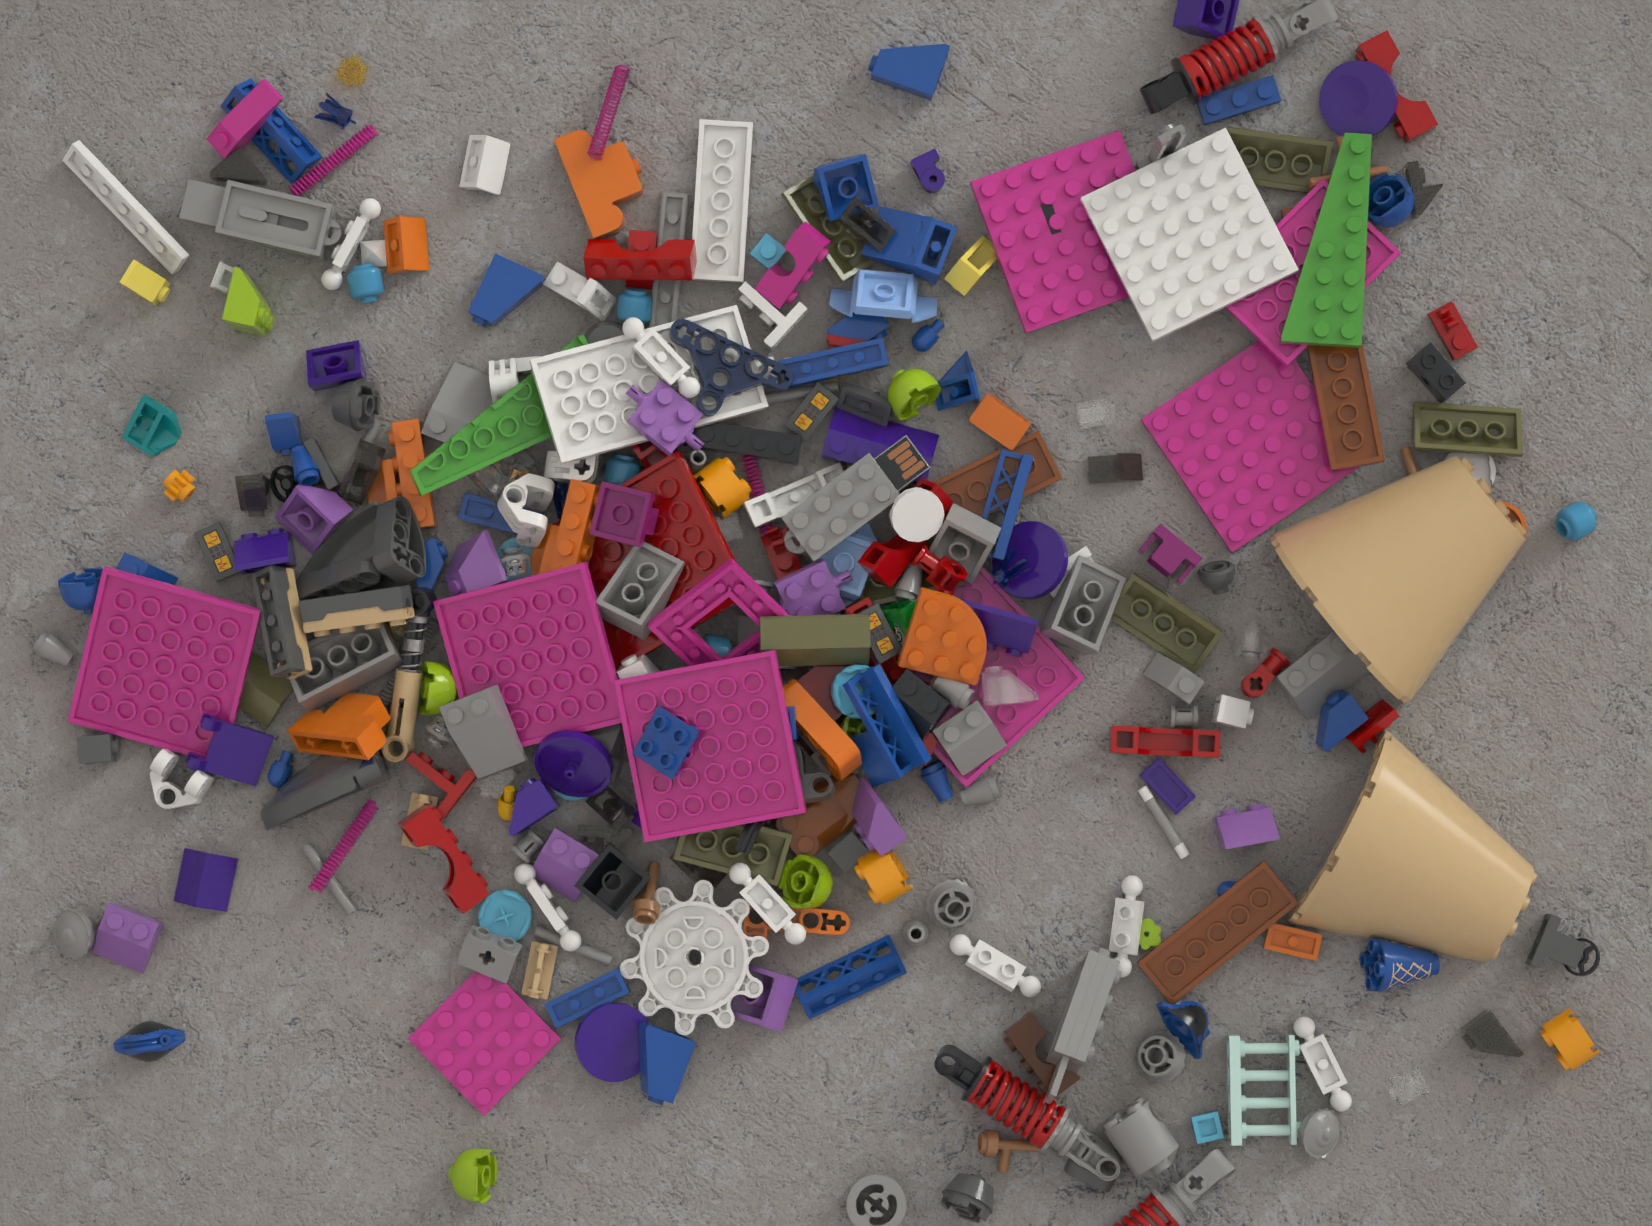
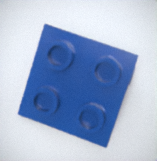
(666, 742)

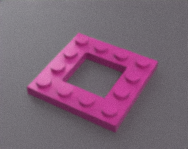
(726, 582)

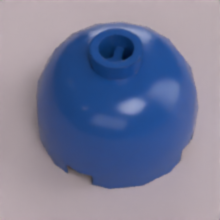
(1389, 200)
(80, 590)

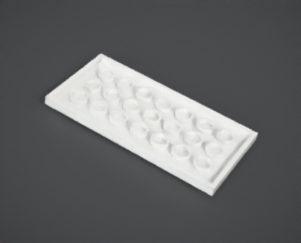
(588, 385)

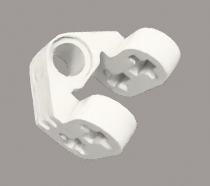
(504, 374)
(568, 471)
(534, 494)
(194, 790)

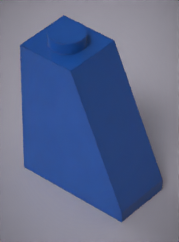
(910, 68)
(503, 290)
(662, 1061)

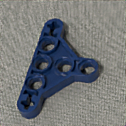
(737, 372)

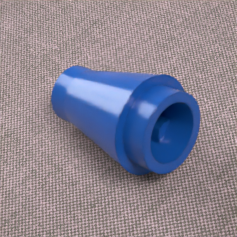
(304, 467)
(937, 780)

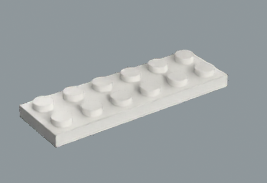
(722, 199)

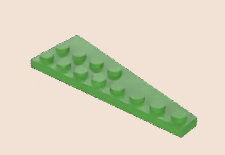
(1332, 280)
(498, 432)

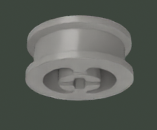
(891, 1187)

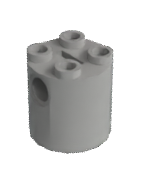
(1141, 1139)

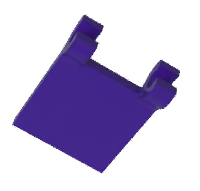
(233, 751)

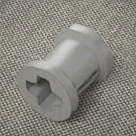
(1183, 716)
(528, 845)

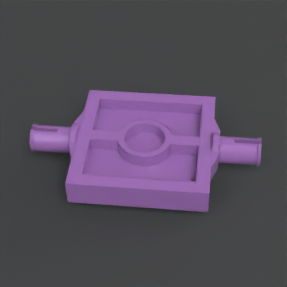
(665, 418)
(812, 590)

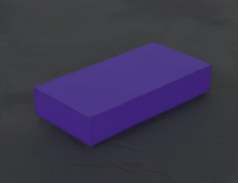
(1167, 785)

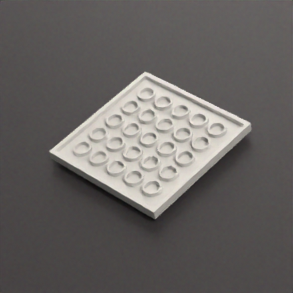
(1189, 234)

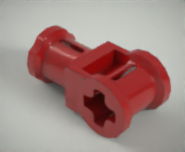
(940, 570)
(1264, 673)

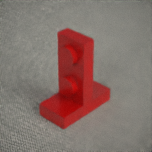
(444, 780)

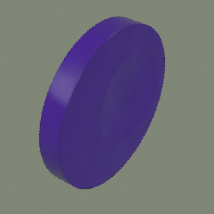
(1358, 98)
(1046, 559)
(573, 763)
(610, 1042)

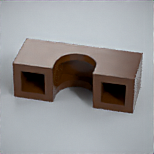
(1025, 1036)

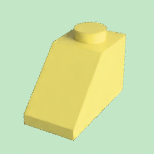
(972, 266)
(146, 283)

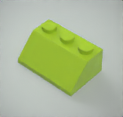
(246, 306)

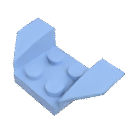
(884, 295)
(845, 558)

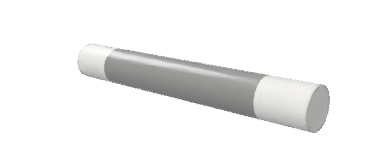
(1163, 822)

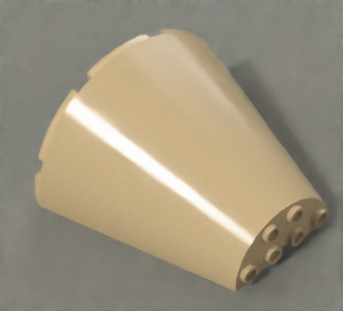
(1404, 567)
(1417, 867)

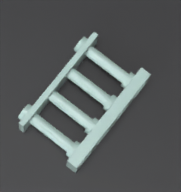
(1239, 1103)

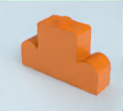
(601, 182)
(345, 730)

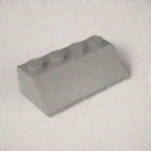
(345, 663)
(1320, 672)

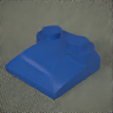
(842, 181)

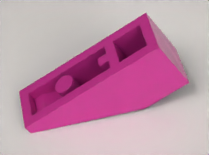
(245, 119)

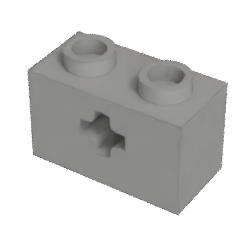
(489, 953)

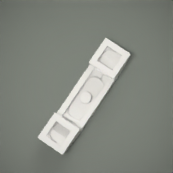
(781, 501)

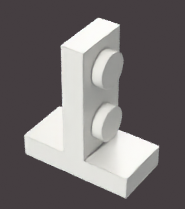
(582, 292)
(771, 315)

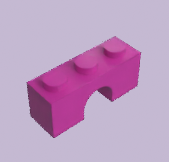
(807, 248)

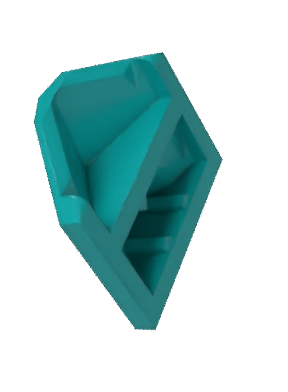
(152, 427)

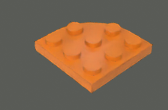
(944, 638)

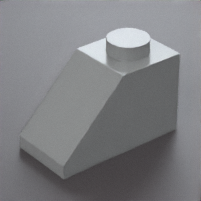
(1173, 678)

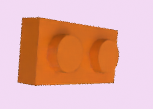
(1293, 941)

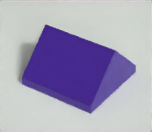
(334, 365)
(205, 880)

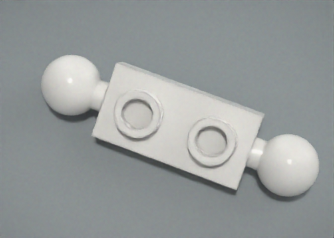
(354, 232)
(661, 357)
(525, 875)
(767, 903)
(1127, 923)
(995, 965)
(1322, 1064)

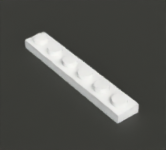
(125, 207)

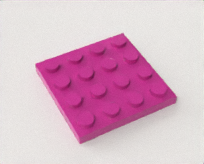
(484, 1039)

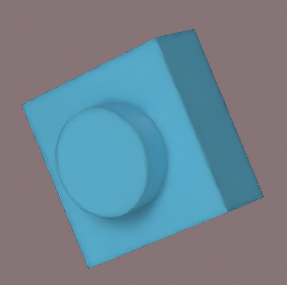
(768, 251)
(1207, 1127)

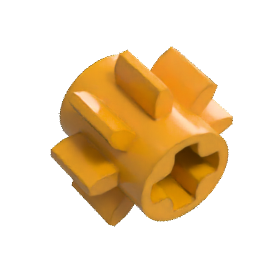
(179, 486)

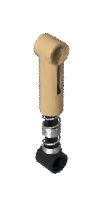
(408, 681)

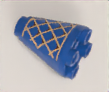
(1396, 964)

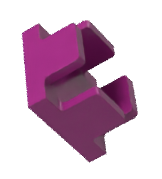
(624, 514)
(1170, 553)

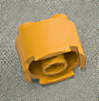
(722, 487)
(884, 876)
(1570, 1040)

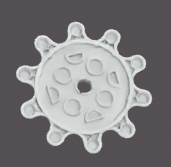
(666, 965)

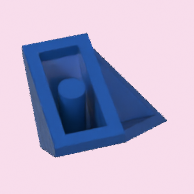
(958, 385)

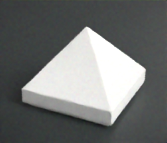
(374, 253)
(222, 278)

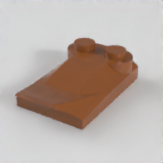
(823, 819)

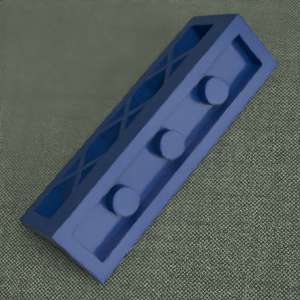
(289, 139)
(836, 362)
(1013, 501)
(889, 717)
(851, 981)

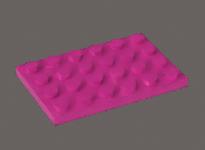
(1267, 310)

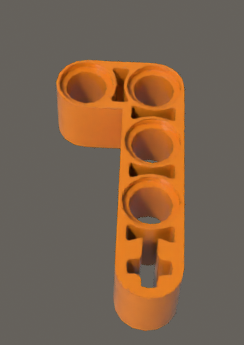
(822, 732)
(762, 928)

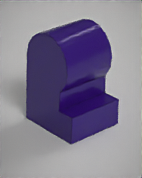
(929, 176)

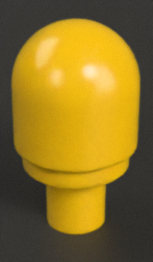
(506, 803)

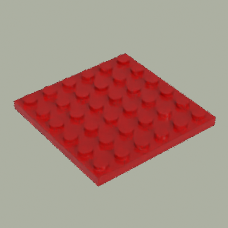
(682, 530)

